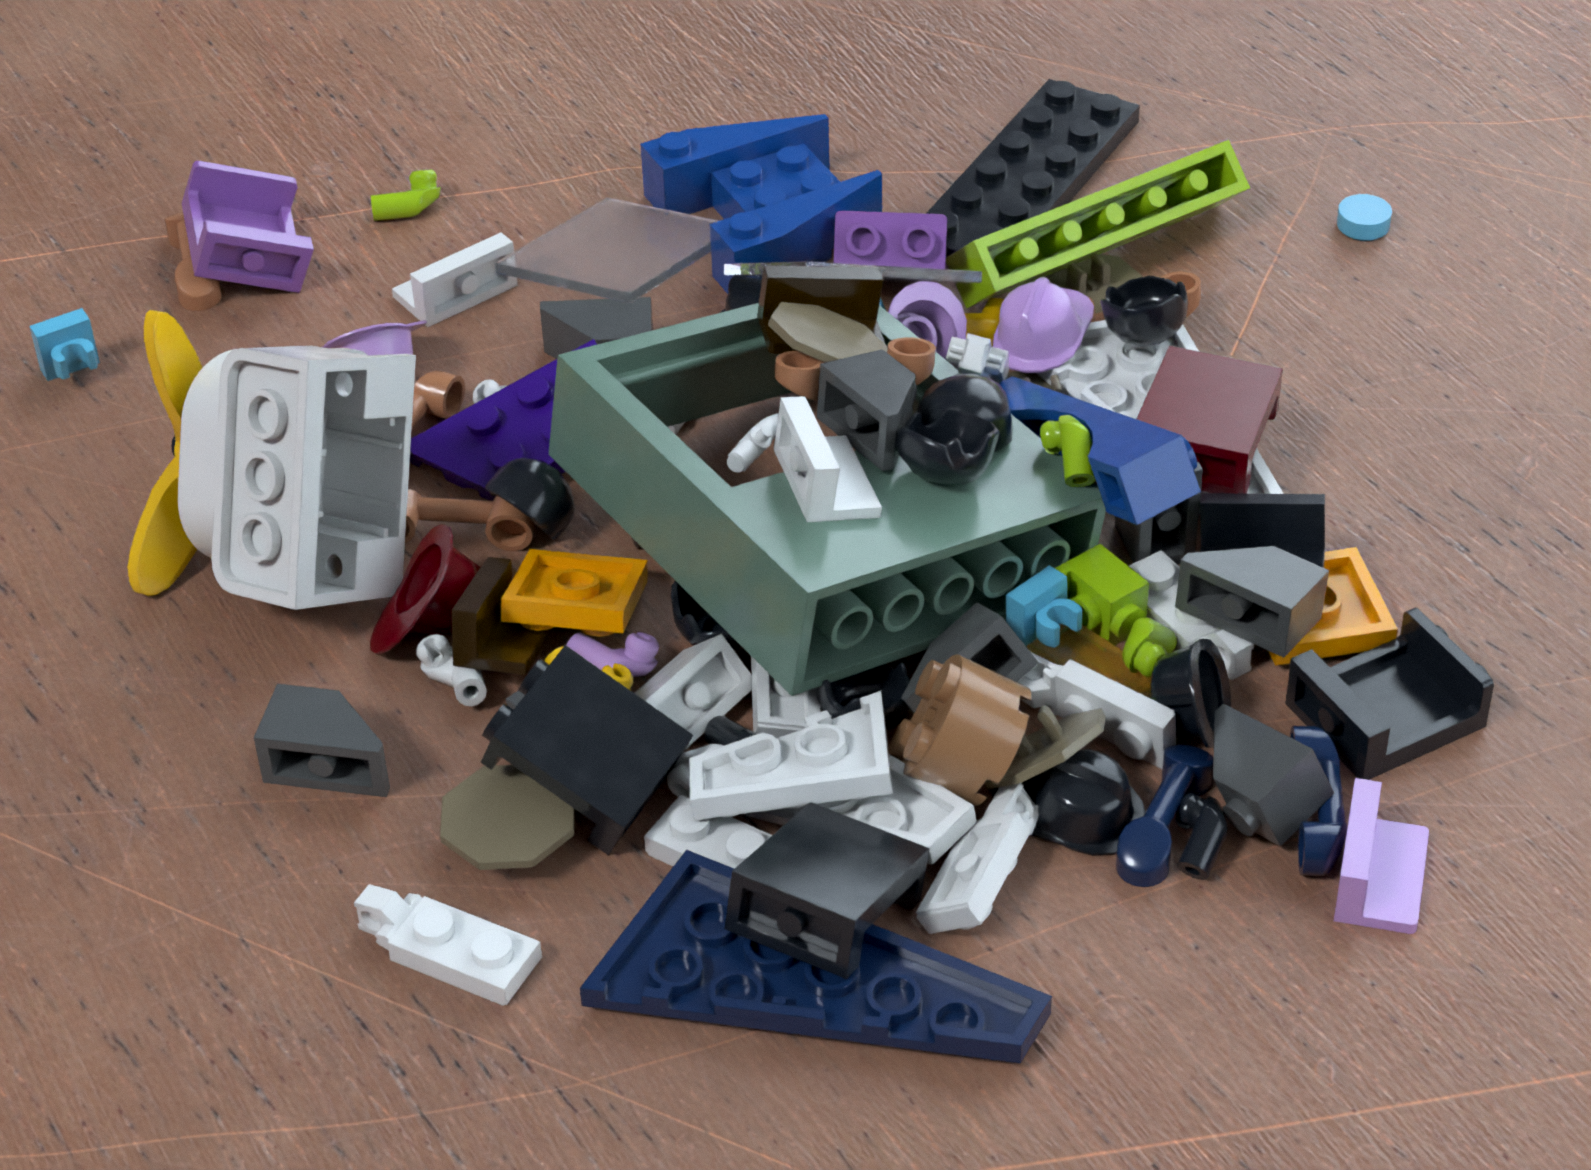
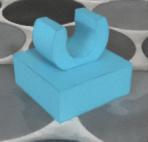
(65, 344)
(1040, 606)

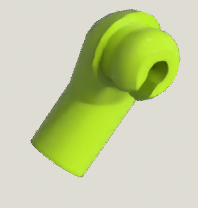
(407, 203)
(1075, 443)
(1146, 645)

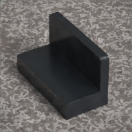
(1264, 520)

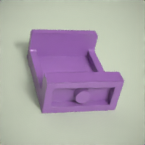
(244, 227)
(890, 239)

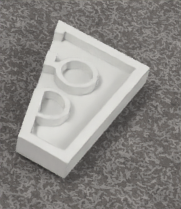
(815, 764)
(914, 811)

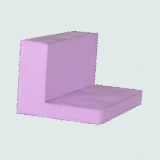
(1380, 866)

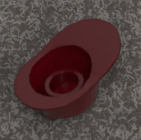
(427, 591)

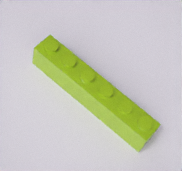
(1099, 222)

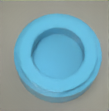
(1364, 217)

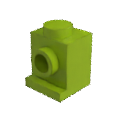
(1107, 592)

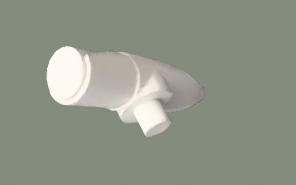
(753, 444)

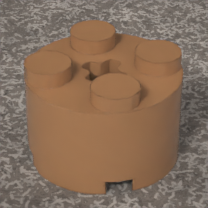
(962, 727)

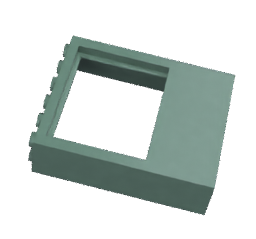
(791, 590)

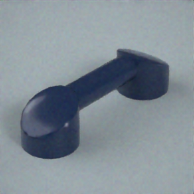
(1323, 840)
(1146, 841)

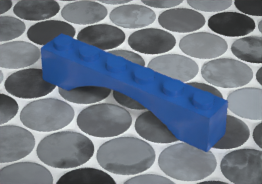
(1133, 462)

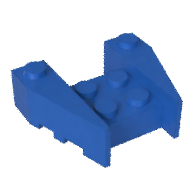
(764, 182)

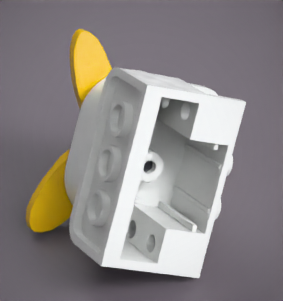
(279, 471)

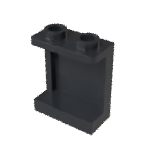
(1392, 698)
(587, 743)
(822, 887)

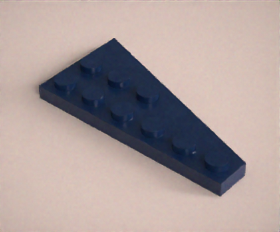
(902, 995)

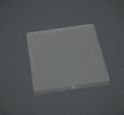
(613, 250)
(890, 274)

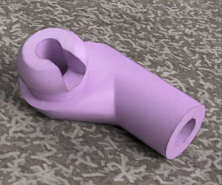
(636, 656)

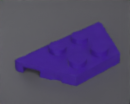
(493, 432)

